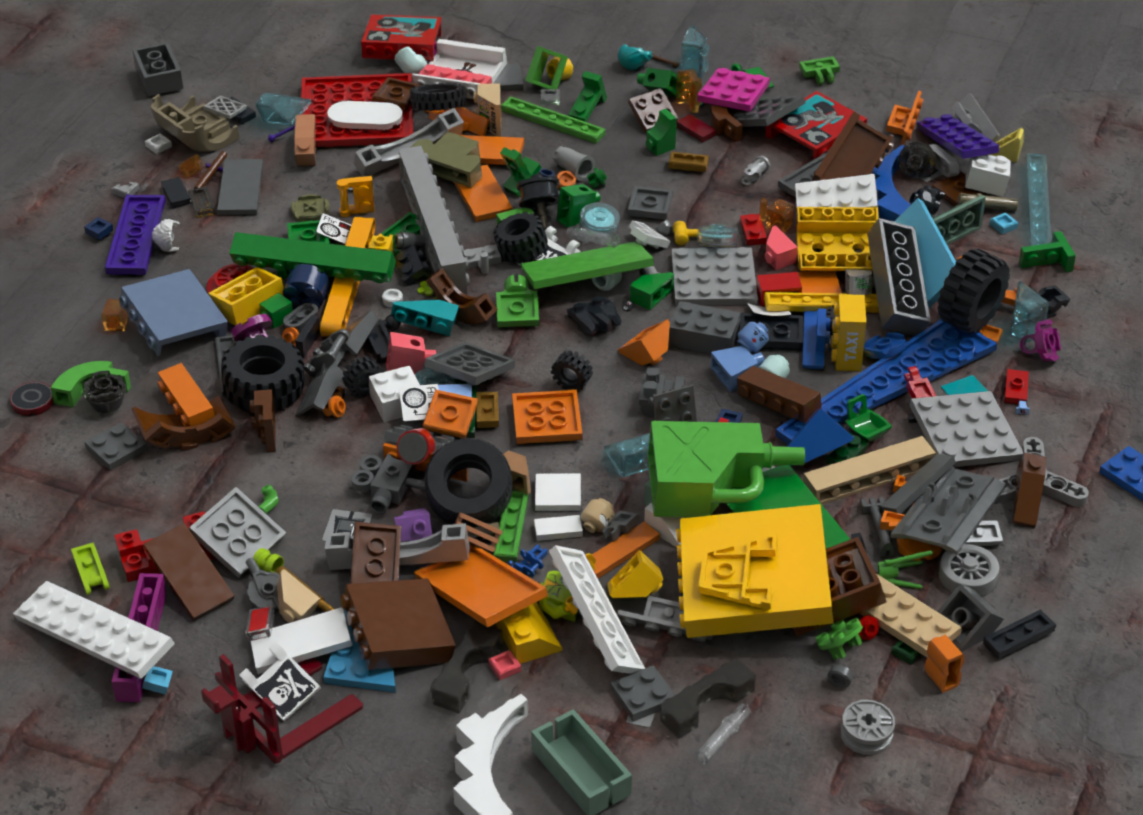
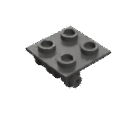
(675, 405)

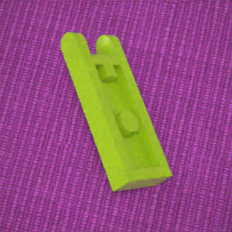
(89, 567)

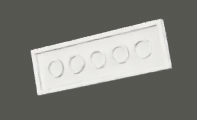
(596, 610)

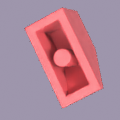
(780, 250)

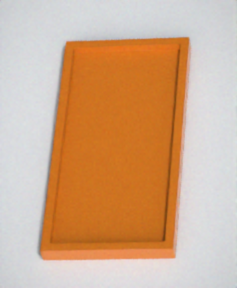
(482, 586)

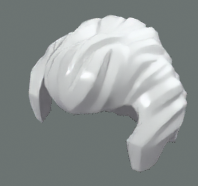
(163, 235)

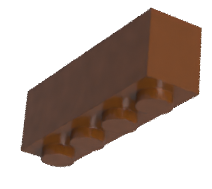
(778, 393)

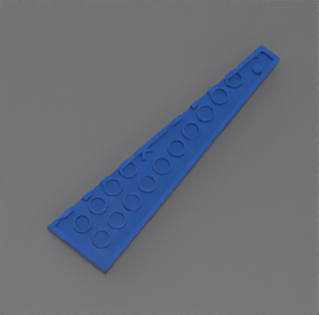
(932, 351)

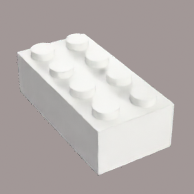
(838, 192)

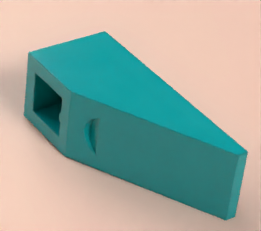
(427, 314)

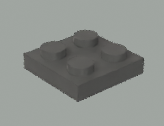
(650, 202)
(115, 446)
(641, 692)

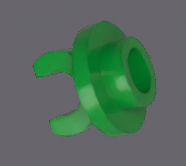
(597, 178)

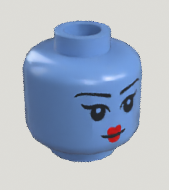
(753, 336)

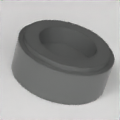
(840, 675)

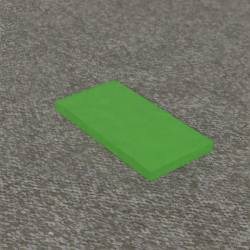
(586, 265)

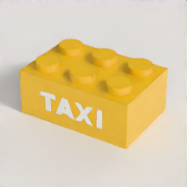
(849, 332)

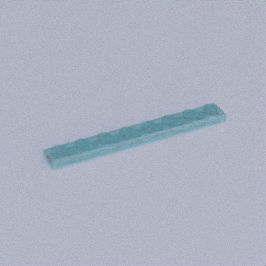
(1038, 199)

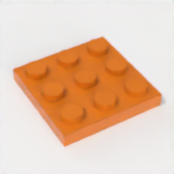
(547, 416)

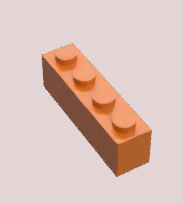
(184, 396)

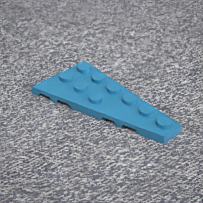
(348, 670)

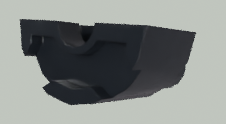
(1055, 298)

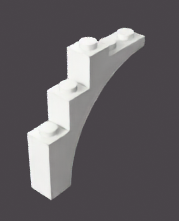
(473, 764)

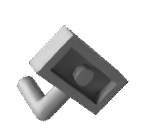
(483, 257)
(986, 534)

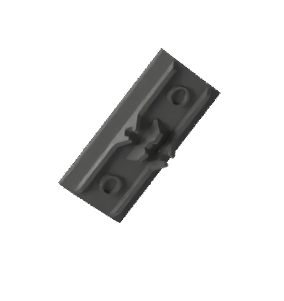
(950, 509)

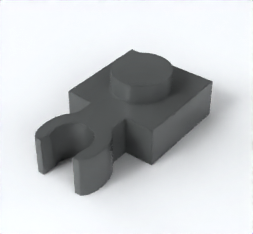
(621, 523)

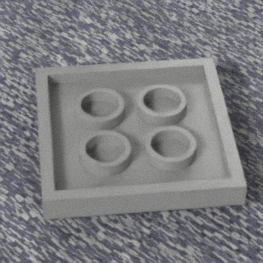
(236, 531)

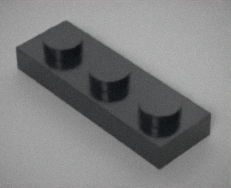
(1019, 634)

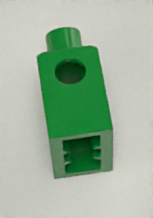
(657, 79)
(572, 201)

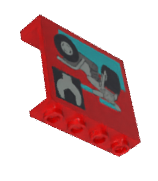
(390, 33)
(814, 123)

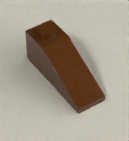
(1029, 489)

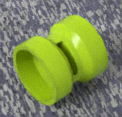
(267, 561)

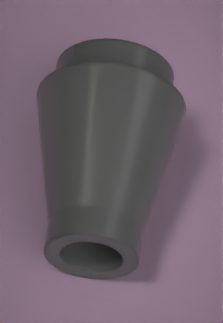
(405, 239)

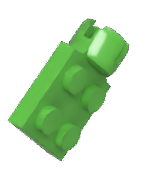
(517, 304)

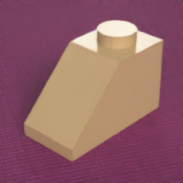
(294, 598)

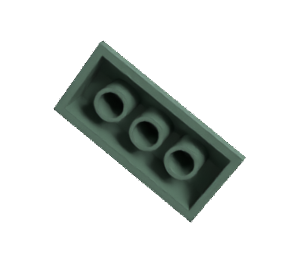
(961, 219)

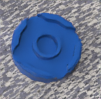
(884, 347)

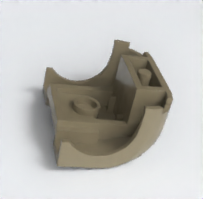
(194, 125)

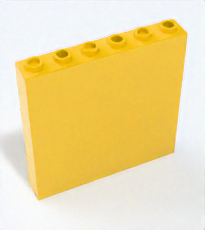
(795, 574)

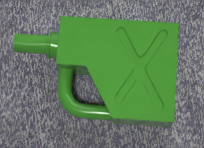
(701, 461)

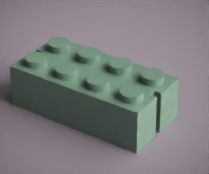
(581, 763)

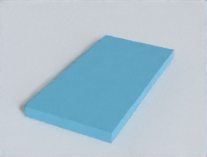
(933, 251)

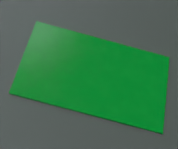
(786, 489)

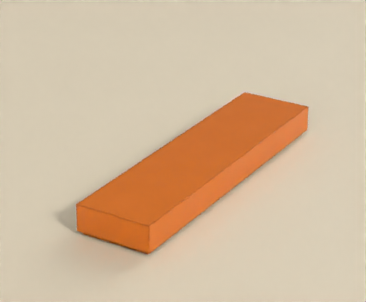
(624, 548)

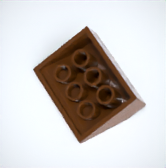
(851, 582)

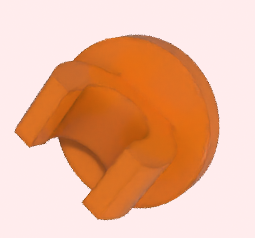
(290, 335)
(335, 407)

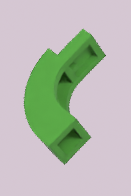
(70, 384)

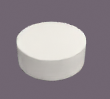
(391, 296)

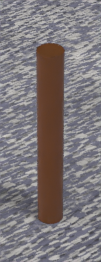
(211, 170)

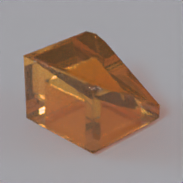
(191, 165)

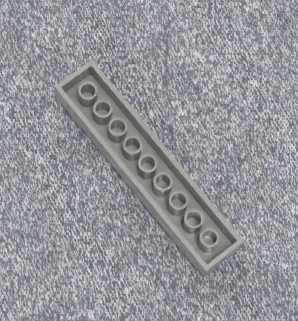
(434, 219)

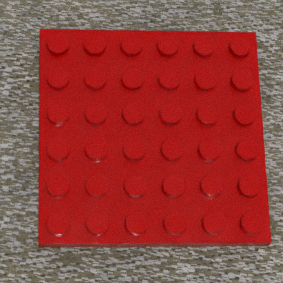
(335, 89)

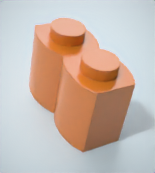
(944, 663)

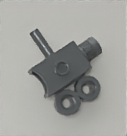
(390, 480)

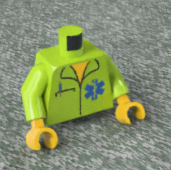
(559, 599)

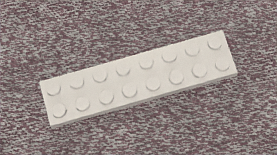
(94, 629)

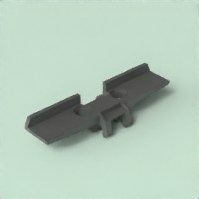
(325, 370)

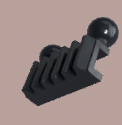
(379, 337)

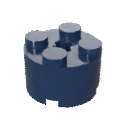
(306, 286)

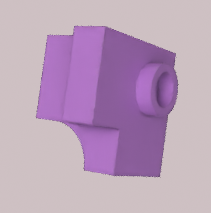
(414, 524)

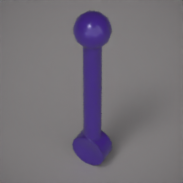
(271, 138)

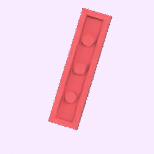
(436, 71)

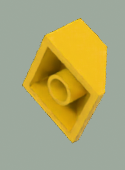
(636, 578)

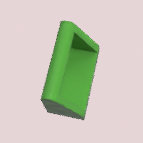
(538, 65)

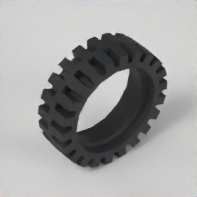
(437, 96)

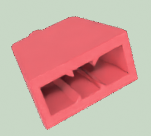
(406, 351)

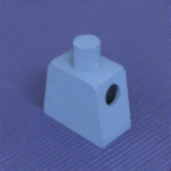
(733, 362)

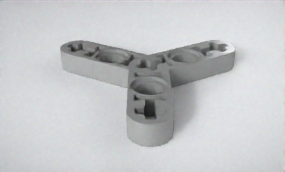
(1050, 479)

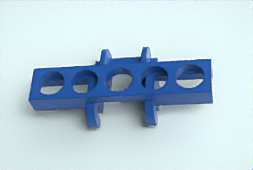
(535, 561)

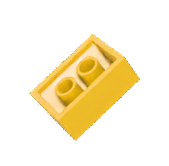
(242, 295)
(529, 634)

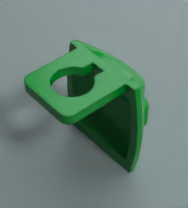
(866, 422)

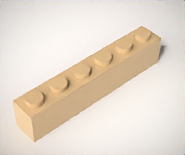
(868, 470)

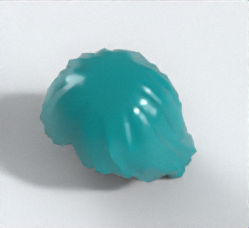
(632, 57)

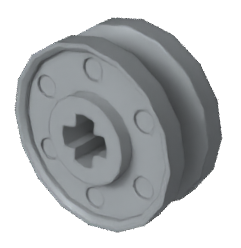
(867, 727)

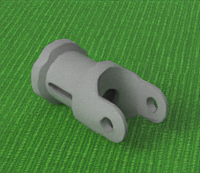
(756, 168)

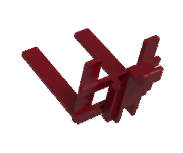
(239, 711)

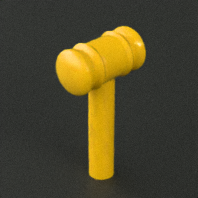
(682, 233)

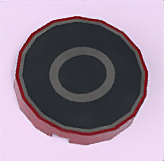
(31, 398)

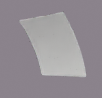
(762, 310)

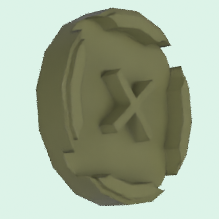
(309, 208)

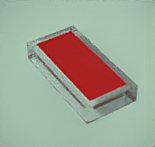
(260, 623)

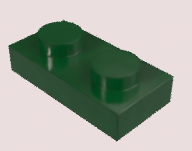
(849, 450)

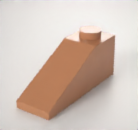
(305, 140)

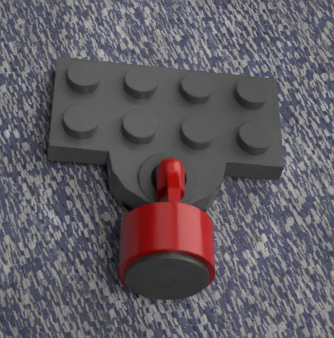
(416, 444)

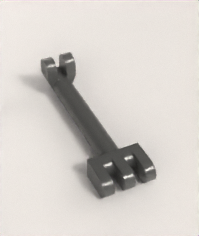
(875, 510)

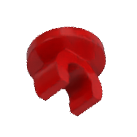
(870, 627)

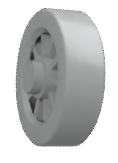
(971, 567)

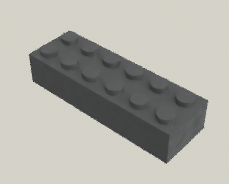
(898, 277)

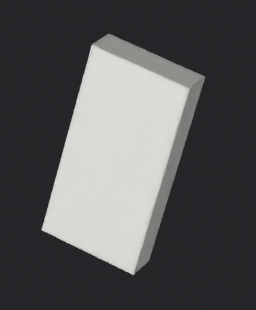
(558, 527)

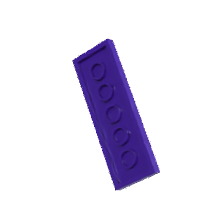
(957, 136)
(133, 235)

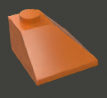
(648, 344)

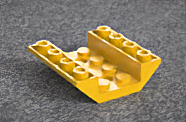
(837, 234)

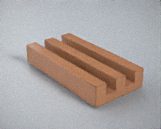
(494, 540)

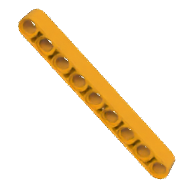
(345, 289)

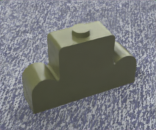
(454, 158)

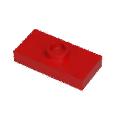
(1016, 386)

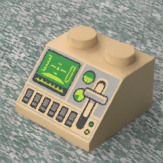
(489, 106)

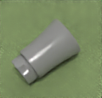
(575, 162)

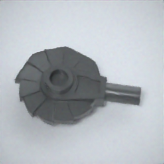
(263, 587)

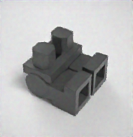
(655, 384)

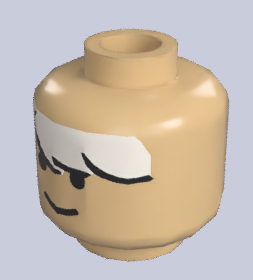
(597, 515)

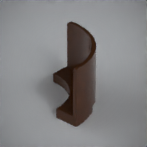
(169, 431)

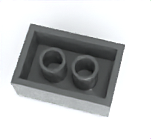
(157, 69)
(703, 328)

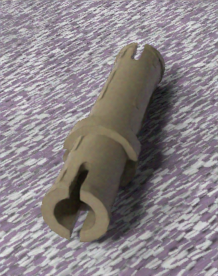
(991, 202)

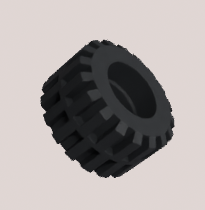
(520, 237)

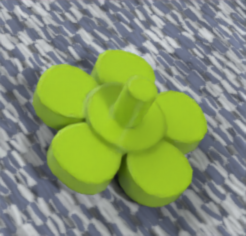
(425, 289)

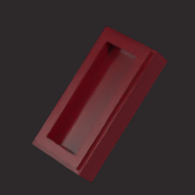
(696, 128)

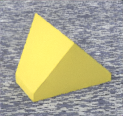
(1011, 145)

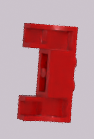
(135, 558)

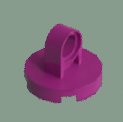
(256, 326)
(1046, 341)

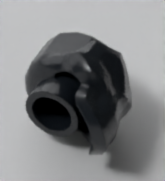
(930, 197)

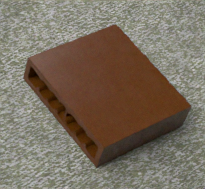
(397, 623)

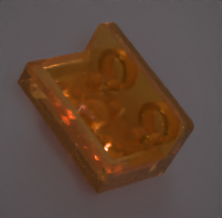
(688, 88)

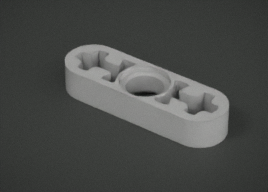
(945, 163)

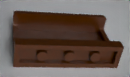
(854, 151)

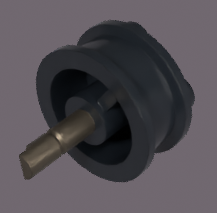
(539, 193)

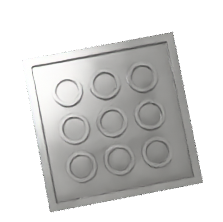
(714, 276)
(967, 428)

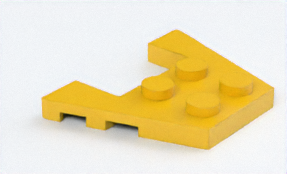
(727, 568)

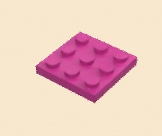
(733, 89)

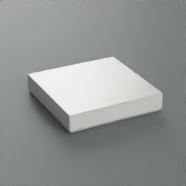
(558, 492)

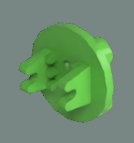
(840, 633)

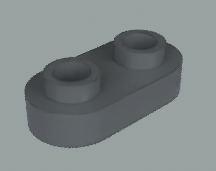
(300, 316)

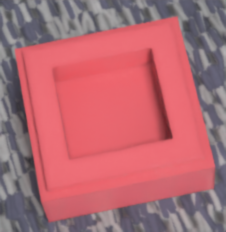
(504, 665)

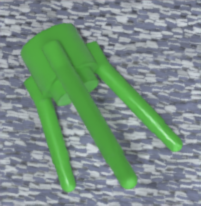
(889, 568)

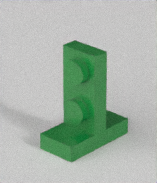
(589, 96)
(519, 169)
(1056, 252)

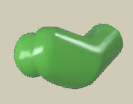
(270, 499)

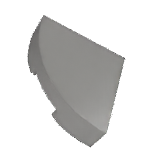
(125, 190)

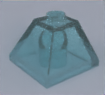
(281, 108)

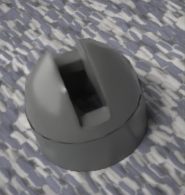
(665, 228)

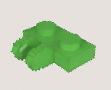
(820, 67)

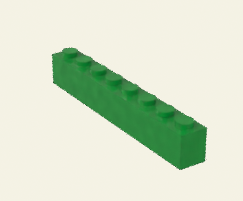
(328, 258)

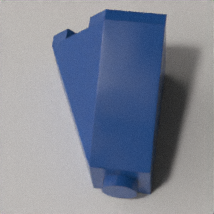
(820, 435)

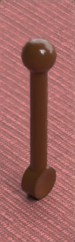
(675, 64)

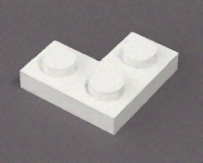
(645, 235)

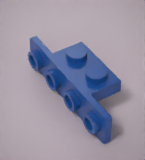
(815, 338)

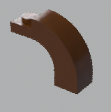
(725, 123)
(471, 309)

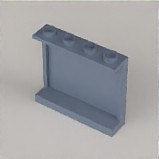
(171, 309)

